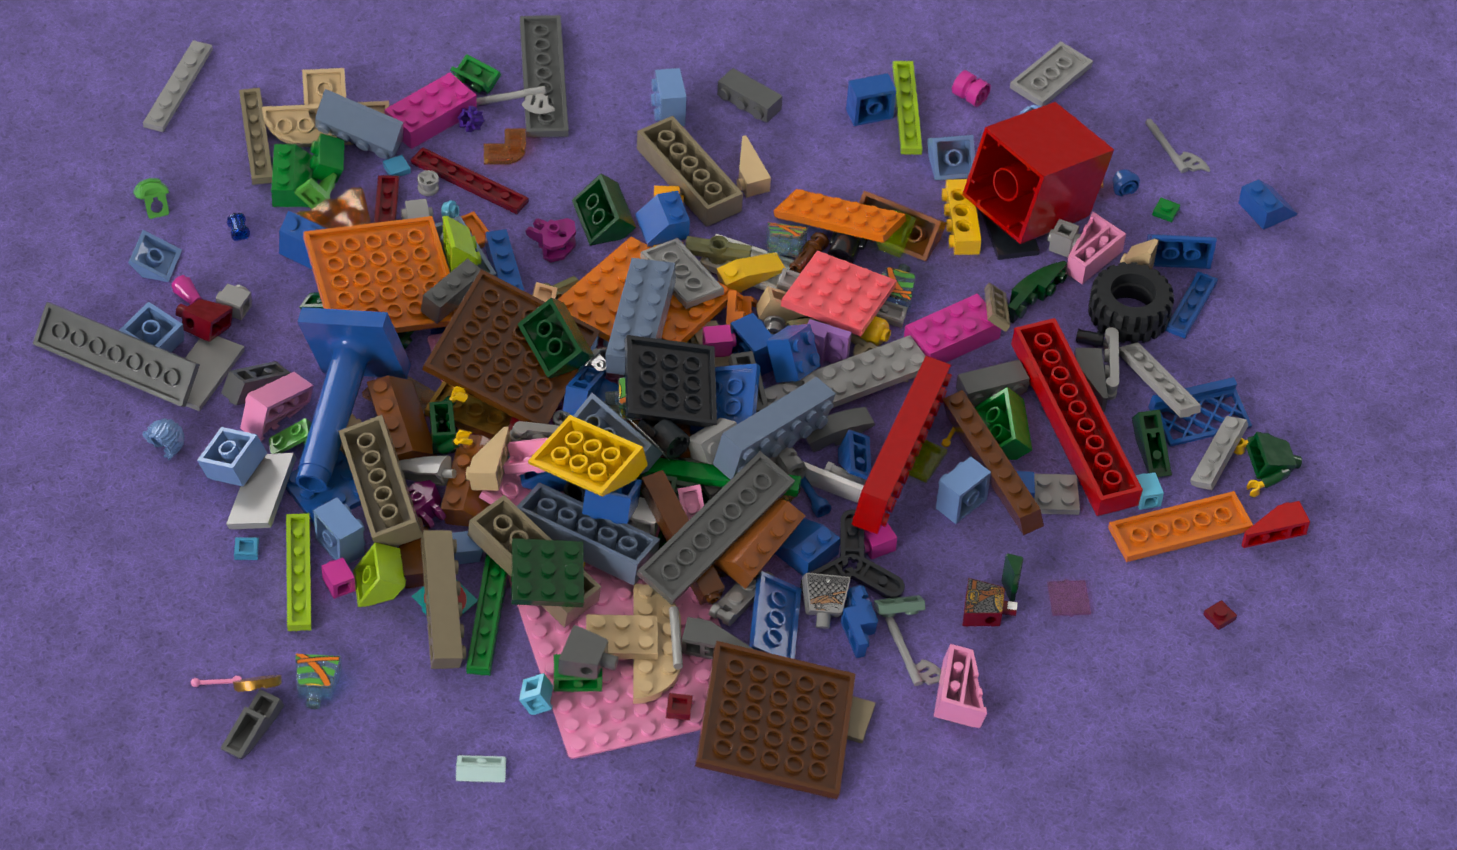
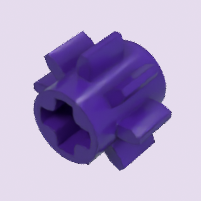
(471, 119)

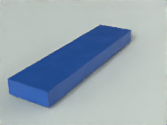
(1191, 304)

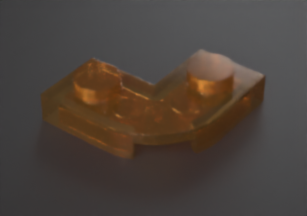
(507, 152)

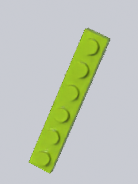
(907, 107)
(298, 572)

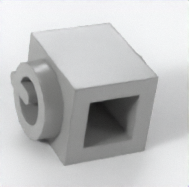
(416, 209)
(1063, 237)
(236, 297)

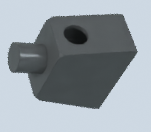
(585, 655)

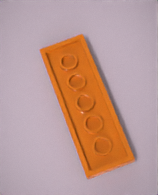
(840, 215)
(1180, 526)

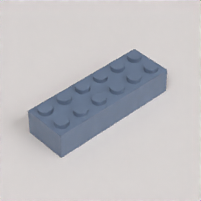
(641, 307)
(775, 427)
(606, 545)

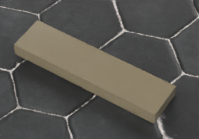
(997, 306)

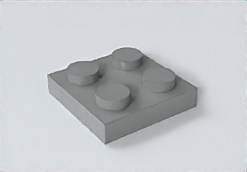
(1057, 493)

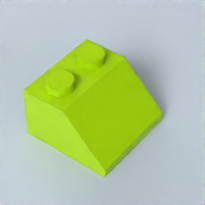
(458, 243)
(379, 575)

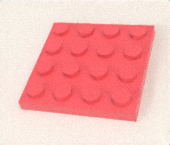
(838, 293)

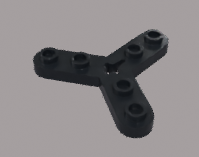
(866, 571)

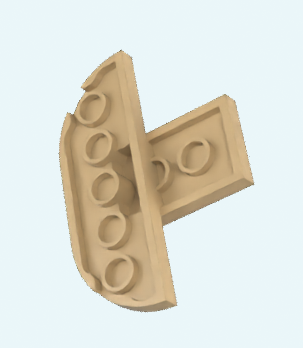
(297, 122)
(644, 639)

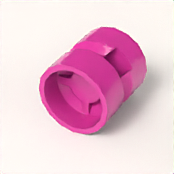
(971, 88)

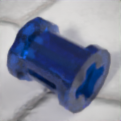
(239, 230)

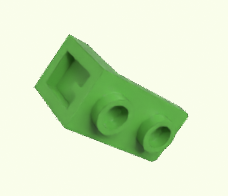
(315, 193)
(289, 437)

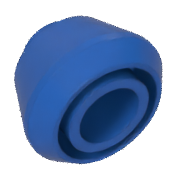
(1125, 182)

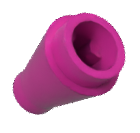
(185, 289)

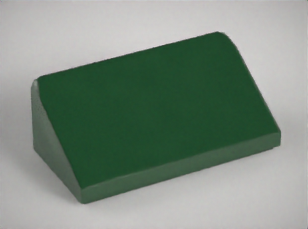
(1011, 574)

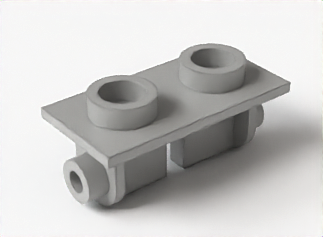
(598, 360)

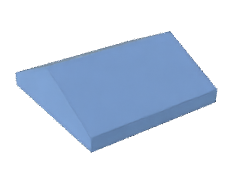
(154, 257)

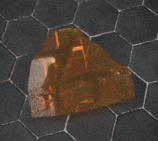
(343, 211)

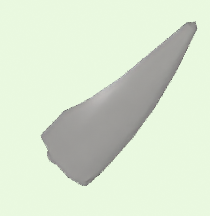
(428, 468)

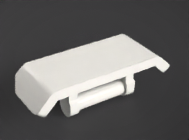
(835, 480)

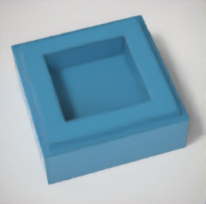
(396, 166)
(246, 548)

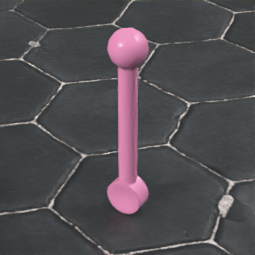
(195, 682)

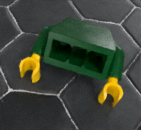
(443, 427)
(1270, 459)

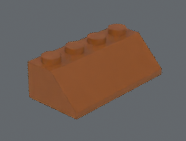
(925, 231)
(402, 412)
(459, 500)
(760, 543)

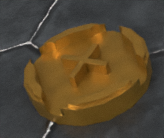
(257, 682)

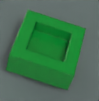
(1166, 210)

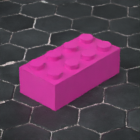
(432, 109)
(954, 330)

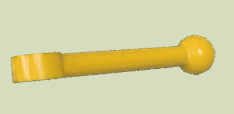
(946, 442)

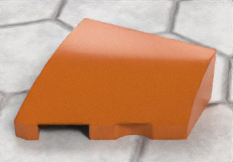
(738, 306)

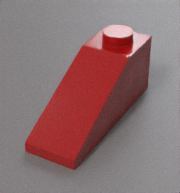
(1279, 524)

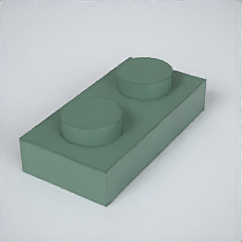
(891, 606)

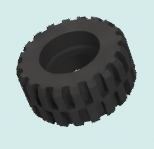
(1136, 283)

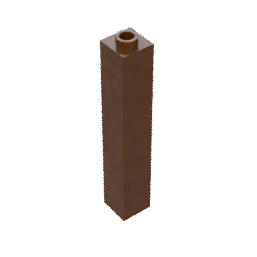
(671, 518)

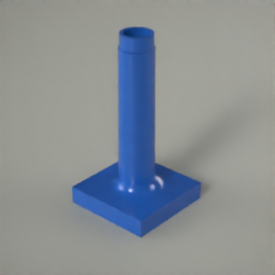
(346, 349)

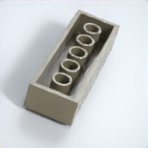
(685, 164)
(380, 483)
(494, 533)

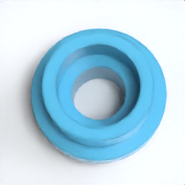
(450, 209)

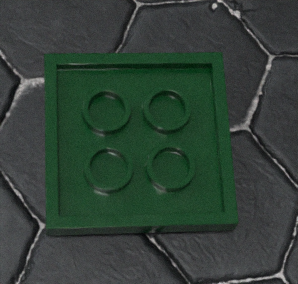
(547, 573)

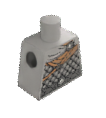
(824, 596)

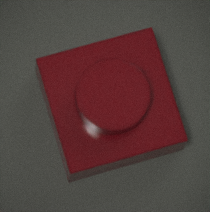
(1220, 615)
(679, 706)

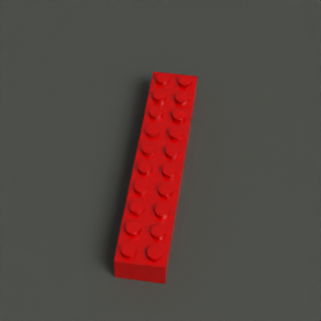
(1076, 417)
(902, 445)

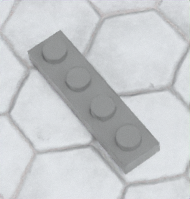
(1219, 452)

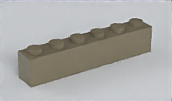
(442, 599)

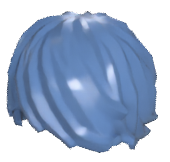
(167, 434)

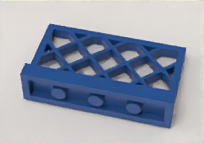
(1202, 393)

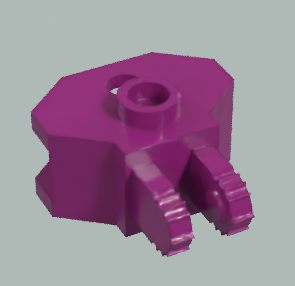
(553, 236)
(426, 502)

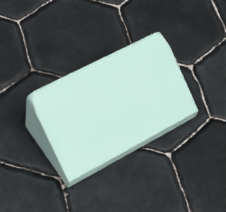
(481, 768)

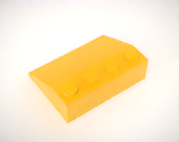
(590, 457)

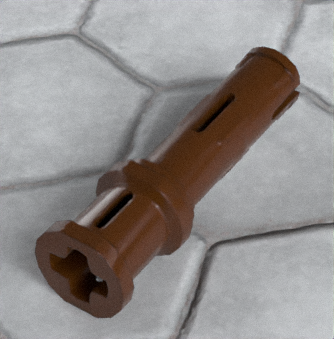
(817, 242)

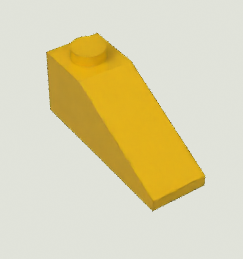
(749, 271)

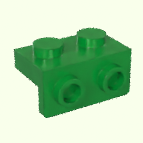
(476, 74)

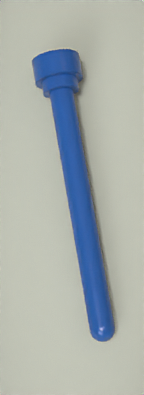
(819, 505)

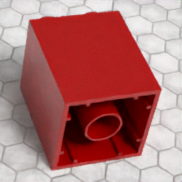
(1037, 171)

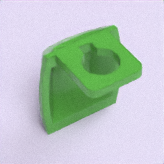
(148, 190)

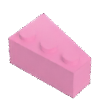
(1095, 248)
(274, 402)
(959, 690)

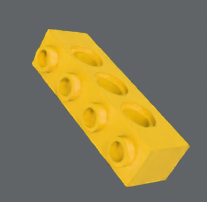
(962, 220)

